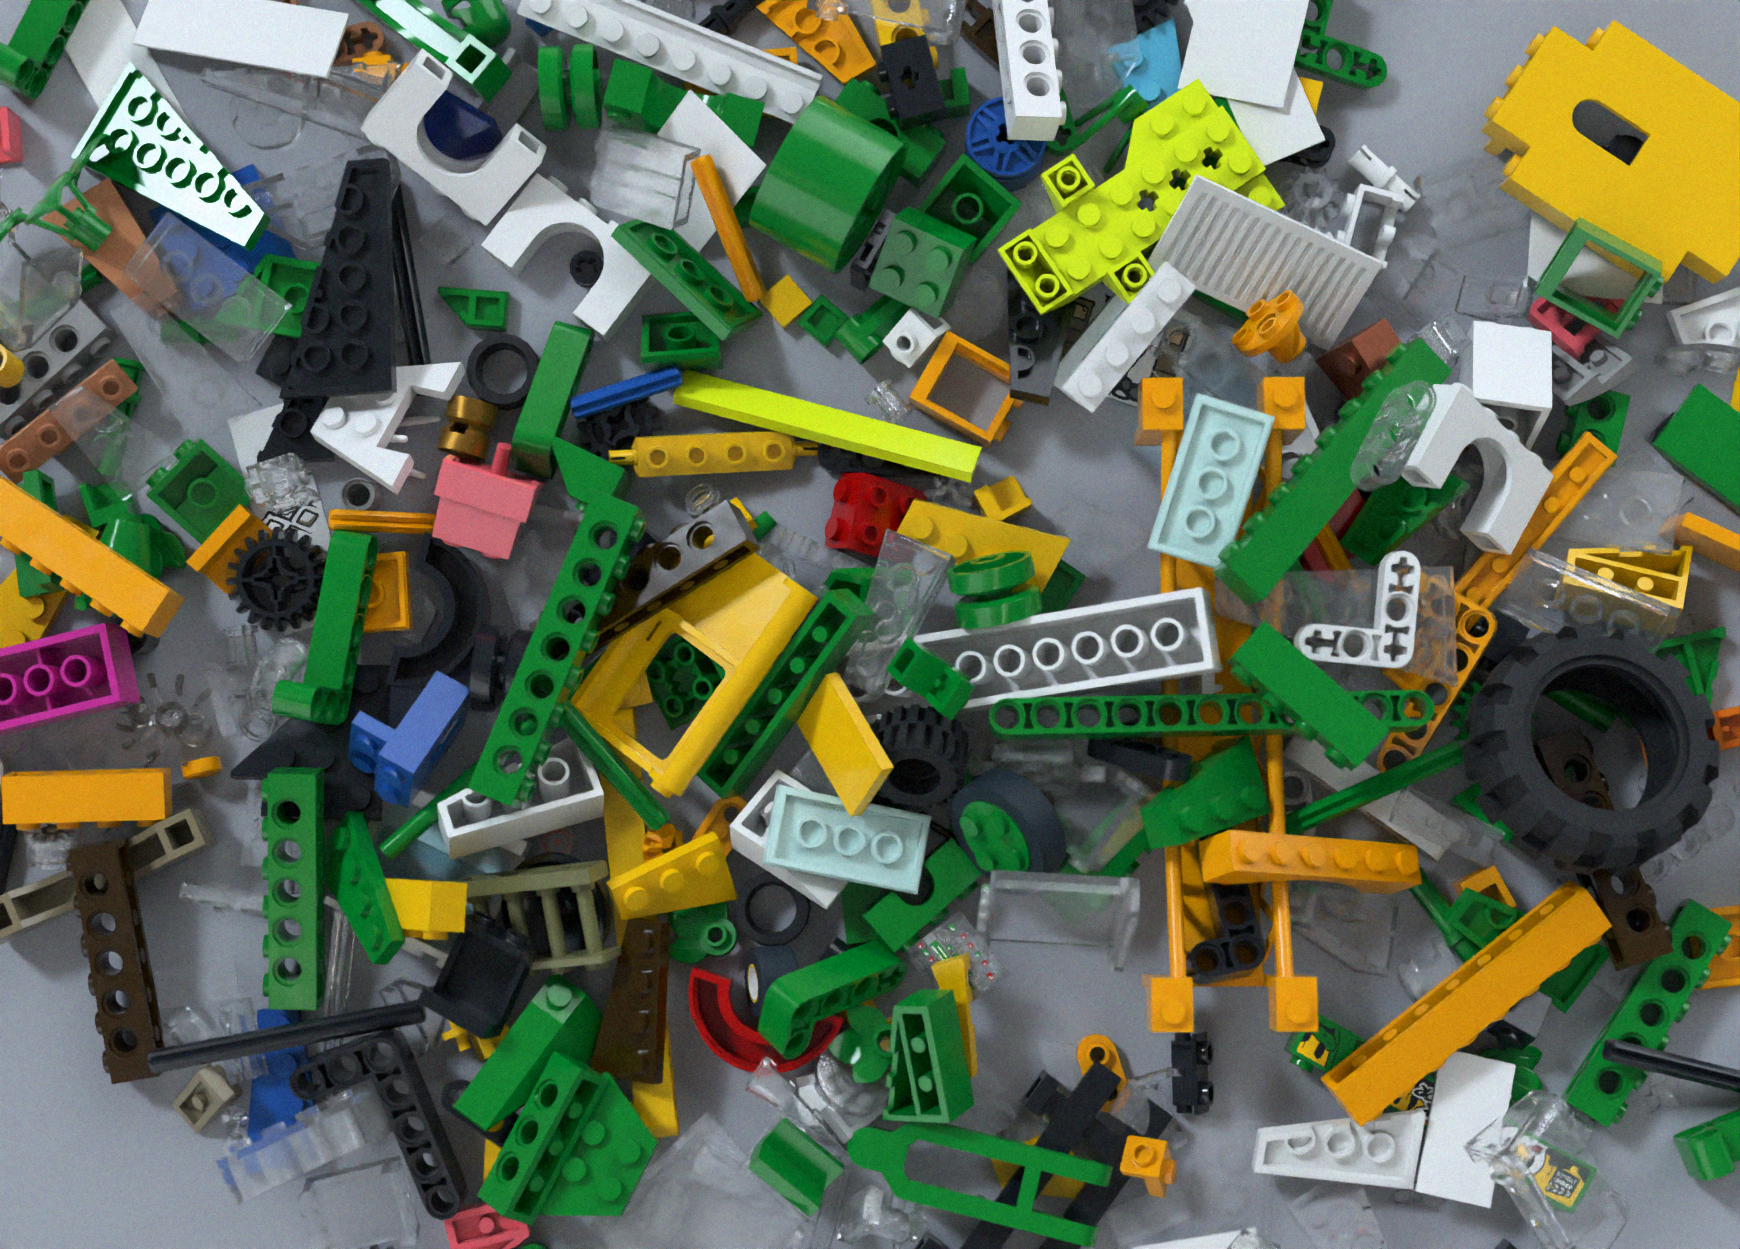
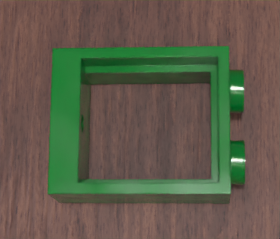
(1549, 284)

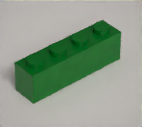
(1307, 696)

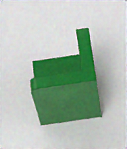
(956, 94)
(104, 503)

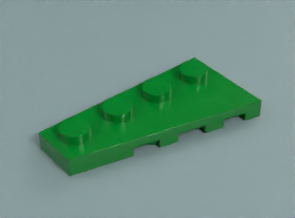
(1485, 918)

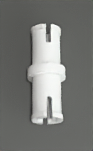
(1383, 176)

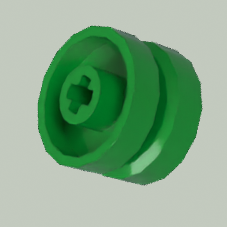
(566, 88)
(994, 589)

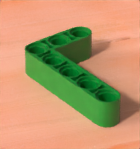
(335, 635)

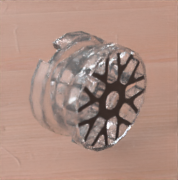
(50, 846)

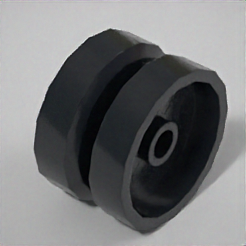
(495, 665)

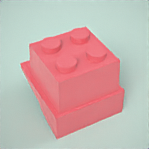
(483, 503)

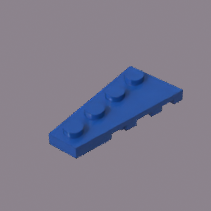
(271, 1094)

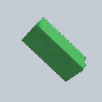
(795, 1166)

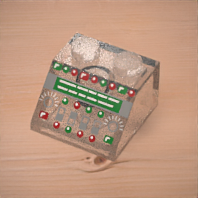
(953, 938)

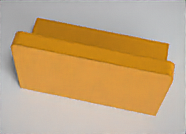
(219, 547)

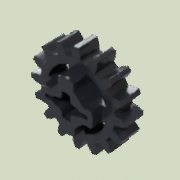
(607, 418)

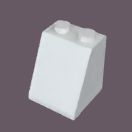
(1510, 375)

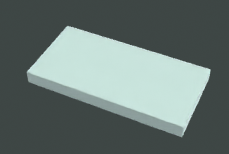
(1210, 480)
(819, 838)

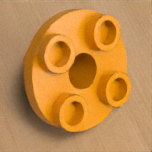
(1272, 329)

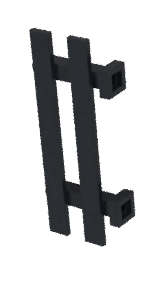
(1071, 1120)

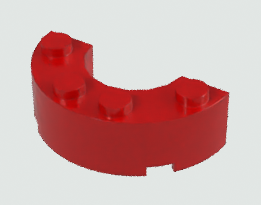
(737, 1040)

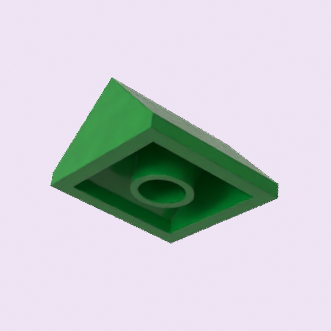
(679, 341)

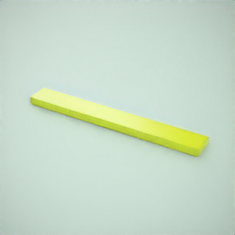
(828, 425)

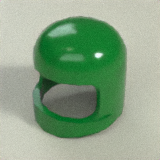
(483, 19)

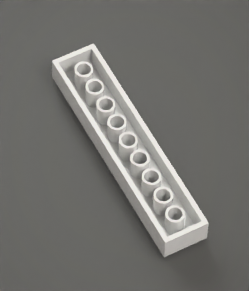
(1069, 652)

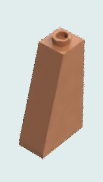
(122, 241)

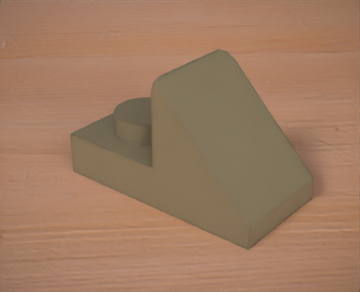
(206, 1097)

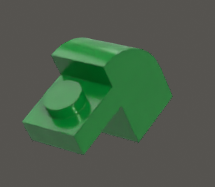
(931, 677)

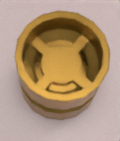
(471, 415)

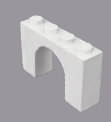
(477, 185)
(547, 210)
(1512, 474)

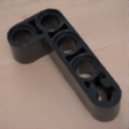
(1228, 935)

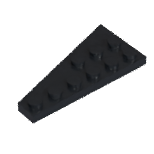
(350, 306)

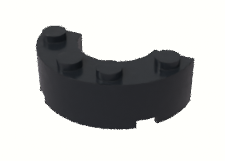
(464, 612)

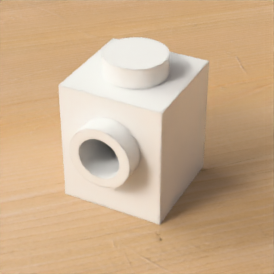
(915, 337)

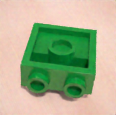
(198, 488)

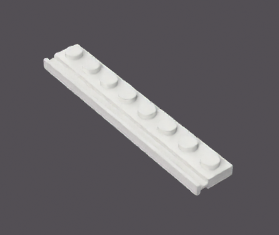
(682, 51)

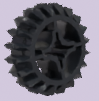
(280, 596)

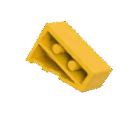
(1648, 573)

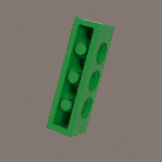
(542, 1138)

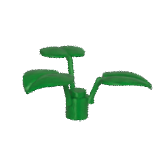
(82, 224)

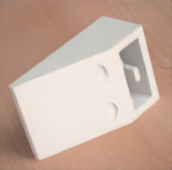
(749, 838)

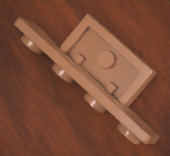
(47, 437)

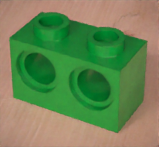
(1606, 430)

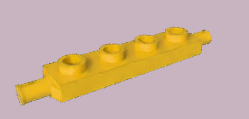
(712, 453)

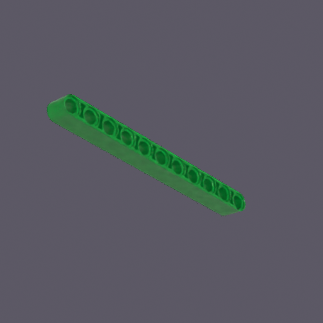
(1187, 706)

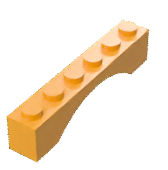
(1264, 857)

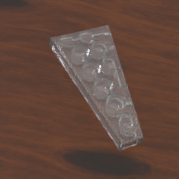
(1350, 601)

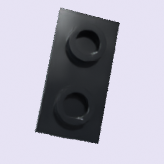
(1194, 1087)

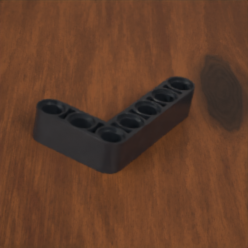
(398, 1108)

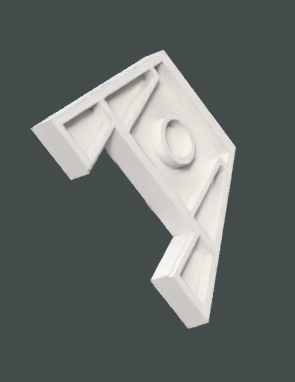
(364, 424)

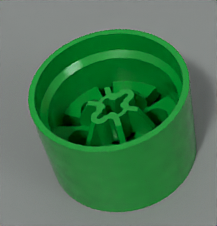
(828, 184)

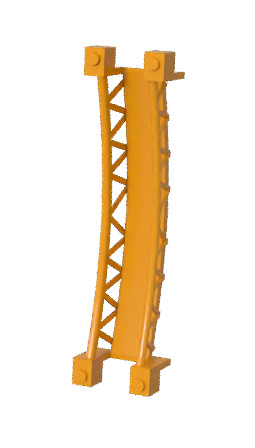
(1170, 996)

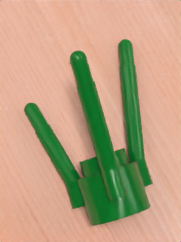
(1124, 104)

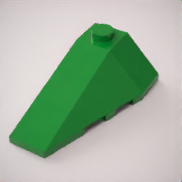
(554, 1020)

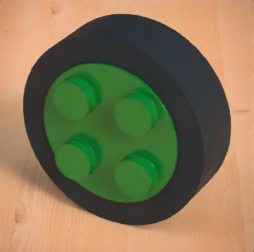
(1008, 824)

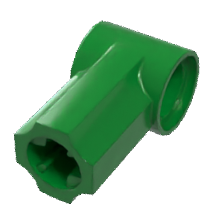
(864, 332)

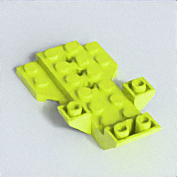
(1102, 230)

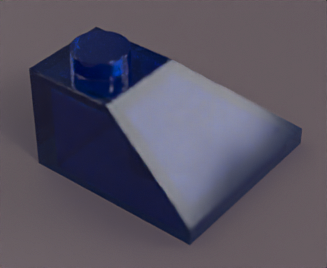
(460, 128)

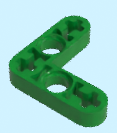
(1314, 38)

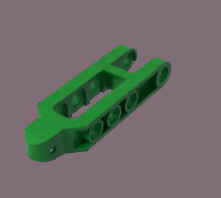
(887, 1152)

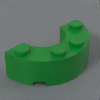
(646, 102)

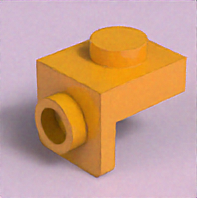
(1151, 1161)

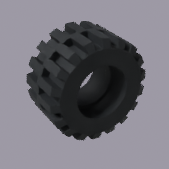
(926, 755)

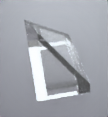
(422, 1036)

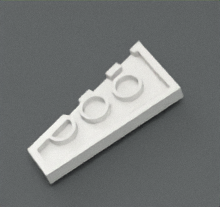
(1342, 1151)

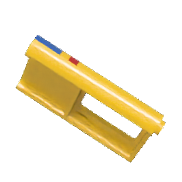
(734, 619)

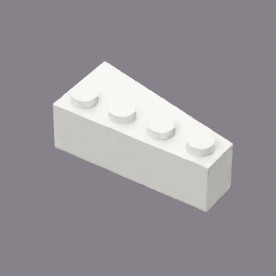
(563, 796)

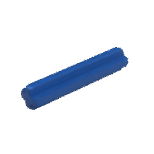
(626, 392)

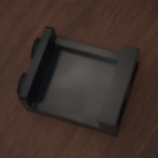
(481, 976)

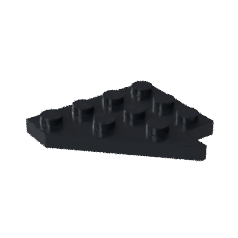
(326, 746)

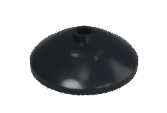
(570, 918)

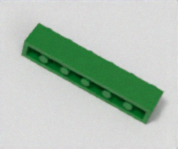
(785, 692)

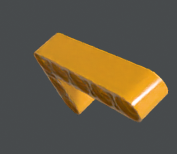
(1474, 648)

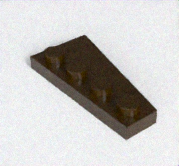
(635, 1012)

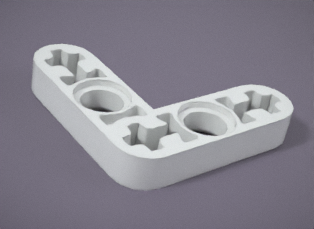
(1375, 638)

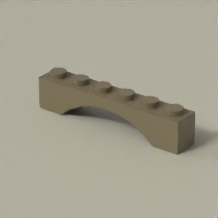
(150, 853)

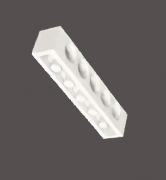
(1029, 69)

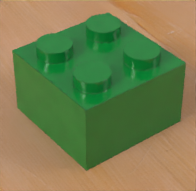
(922, 262)

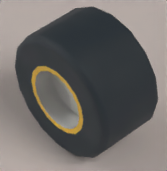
(762, 968)

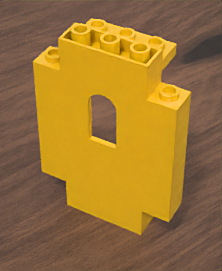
(1680, 188)

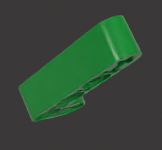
(38, 44)
(549, 397)
(825, 989)
(1711, 1147)

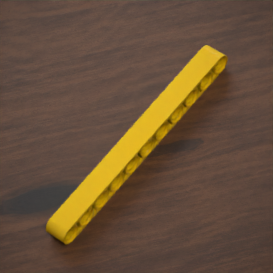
(625, 841)

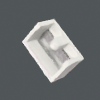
(1370, 221)

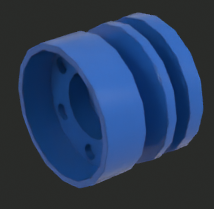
(1008, 164)

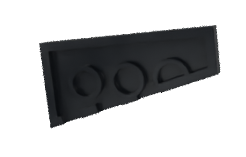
(1034, 344)

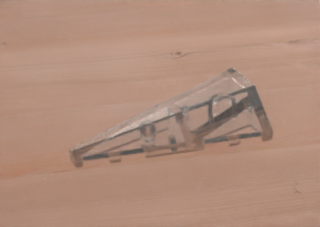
(331, 102)

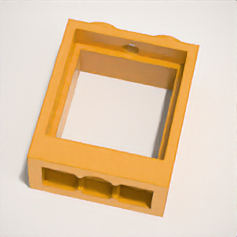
(948, 347)

